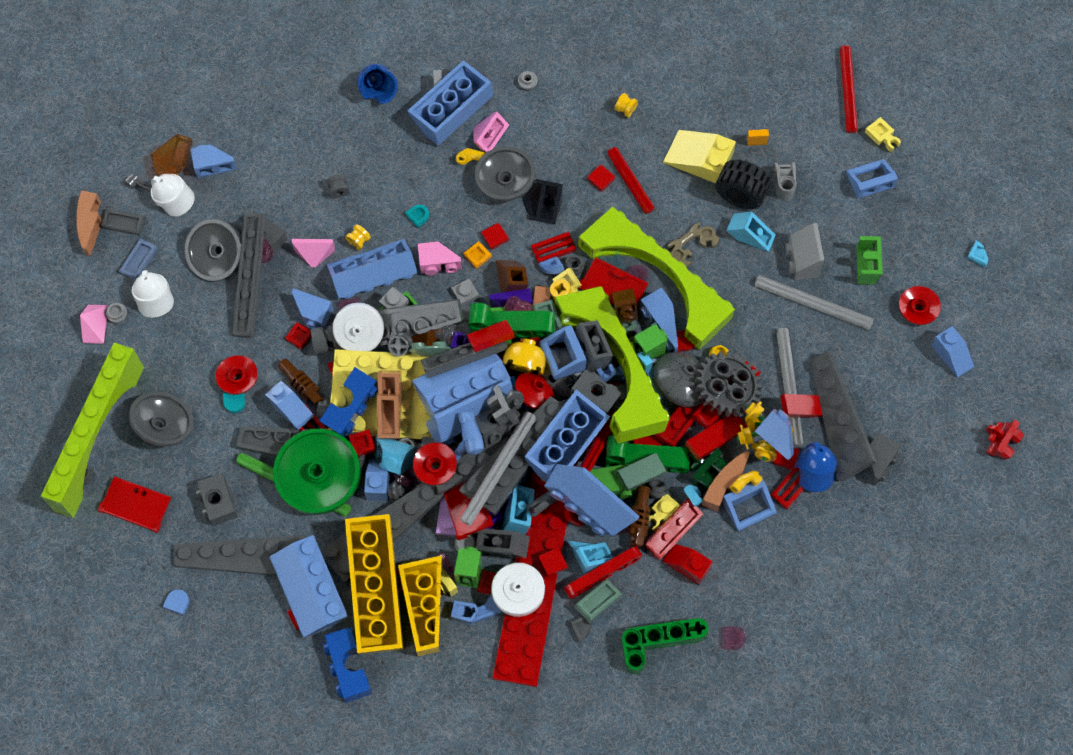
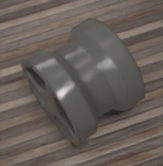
(337, 186)
(396, 347)

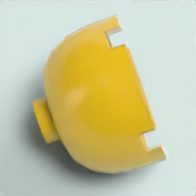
(525, 357)

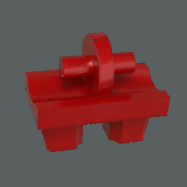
(1000, 437)

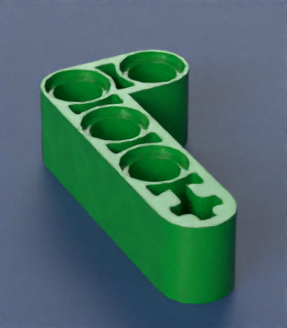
(523, 323)
(673, 458)
(666, 640)

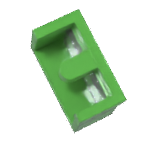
(869, 259)

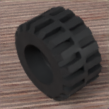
(743, 184)

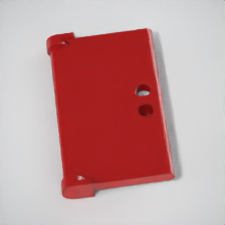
(602, 275)
(457, 505)
(139, 507)

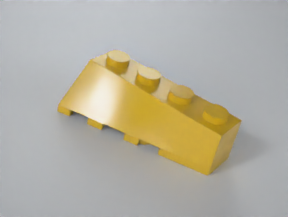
(422, 594)

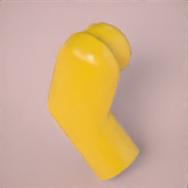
(468, 155)
(744, 479)

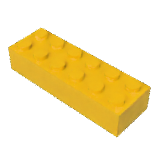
(374, 584)

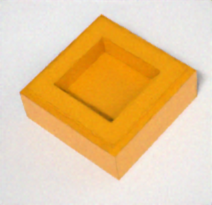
(757, 137)
(477, 255)

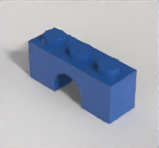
(343, 419)
(351, 683)

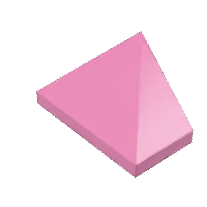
(489, 131)
(313, 250)
(94, 324)

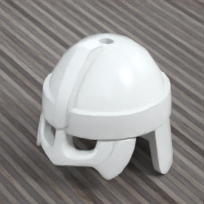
(172, 194)
(152, 294)

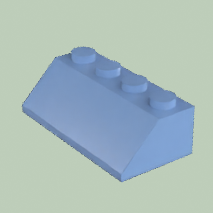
(451, 102)
(372, 269)
(459, 384)
(446, 424)
(566, 435)
(590, 500)
(308, 586)

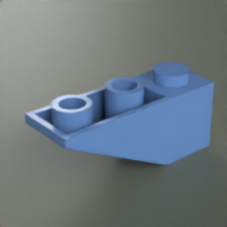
(660, 309)

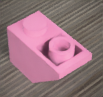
(433, 255)

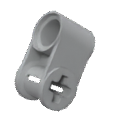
(785, 178)

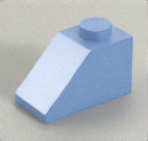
(211, 161)
(313, 309)
(953, 351)
(289, 405)
(778, 432)
(376, 482)

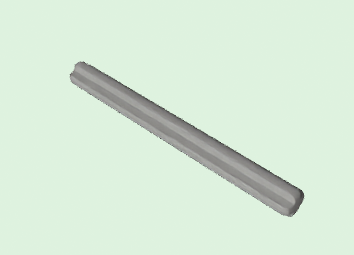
(814, 302)
(789, 380)
(498, 468)

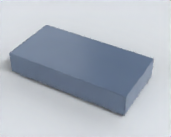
(138, 259)

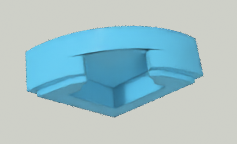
(978, 254)
(646, 362)
(694, 494)

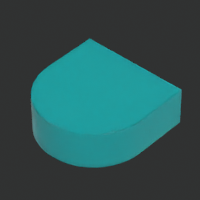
(418, 215)
(234, 403)

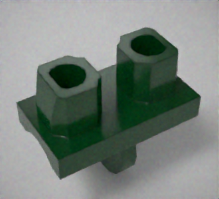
(702, 476)

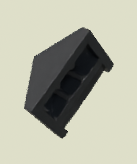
(543, 201)

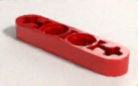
(603, 572)

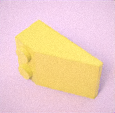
(700, 153)

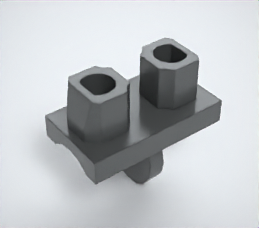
(507, 403)

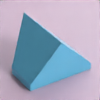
(590, 555)

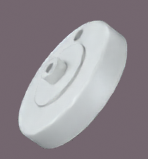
(358, 327)
(518, 589)

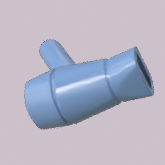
(471, 435)

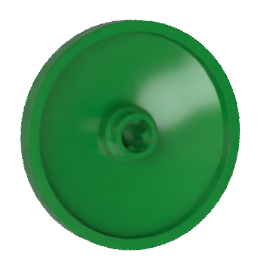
(317, 471)

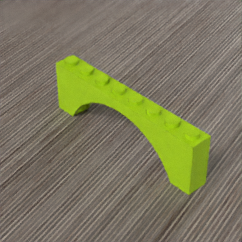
(704, 307)
(641, 411)
(66, 481)

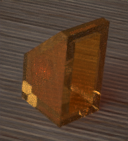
(172, 155)

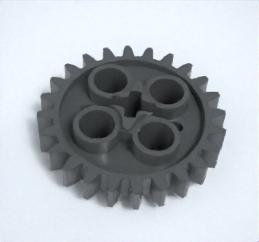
(727, 383)

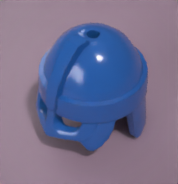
(386, 85)
(816, 467)

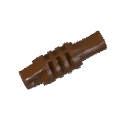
(300, 382)
(639, 528)

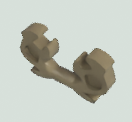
(705, 234)

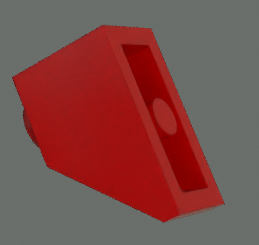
(688, 563)

